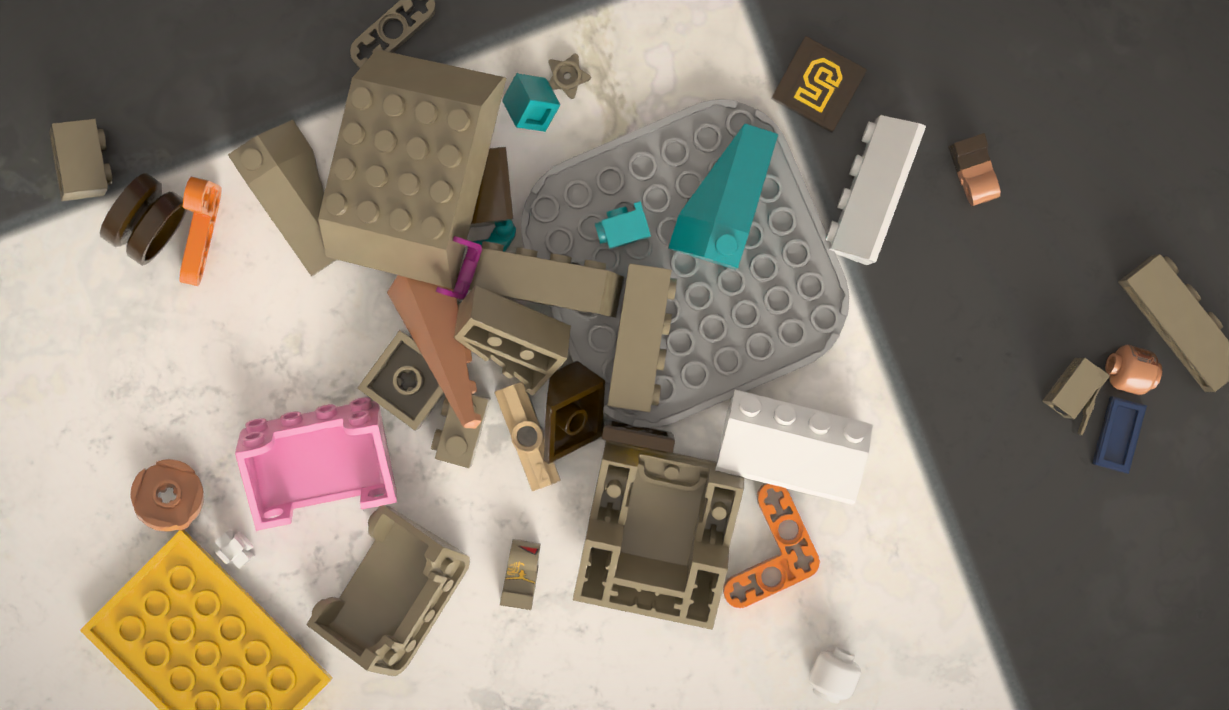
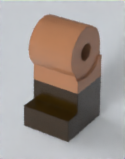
(975, 169)

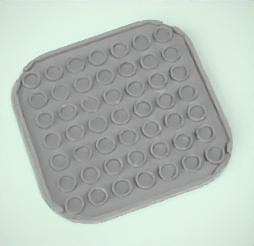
(725, 323)

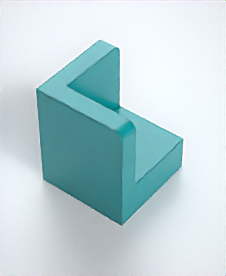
(531, 102)

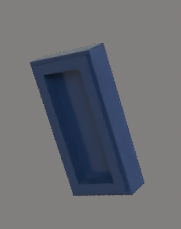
(1119, 434)

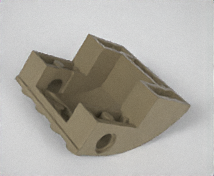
(659, 535)

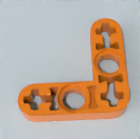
(203, 199)
(782, 561)

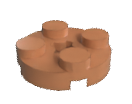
(178, 512)

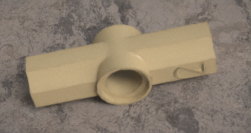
(519, 413)

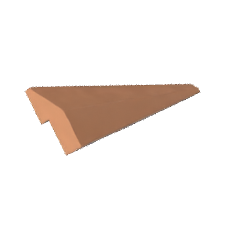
(432, 325)

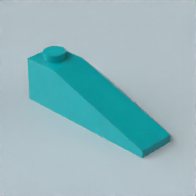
(723, 207)

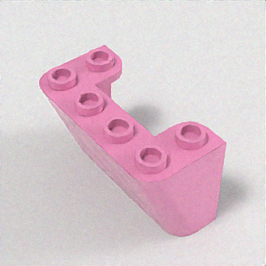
(315, 460)

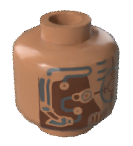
(1134, 370)

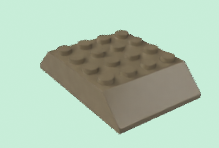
(409, 166)

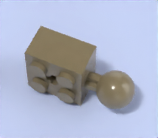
(386, 386)

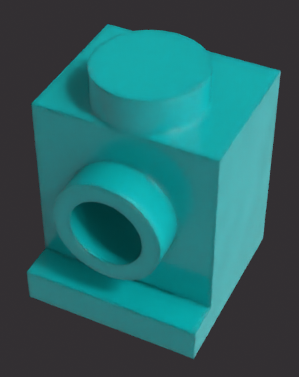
(623, 227)

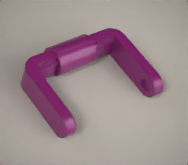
(466, 272)

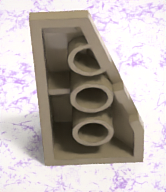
(286, 182)

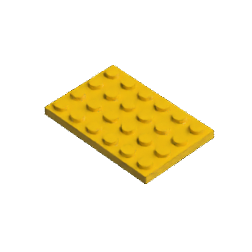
(201, 639)

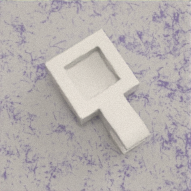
(234, 548)

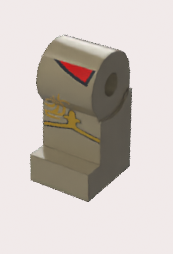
(521, 575)

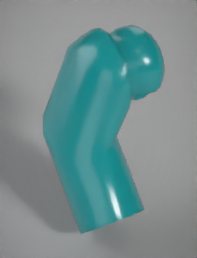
(502, 234)

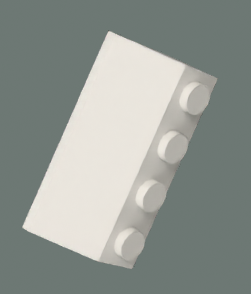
(875, 188)
(794, 447)

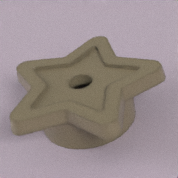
(569, 66)

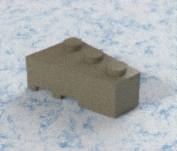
(512, 336)

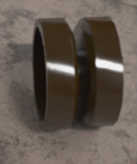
(143, 219)

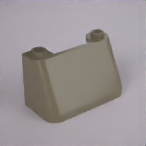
(391, 595)

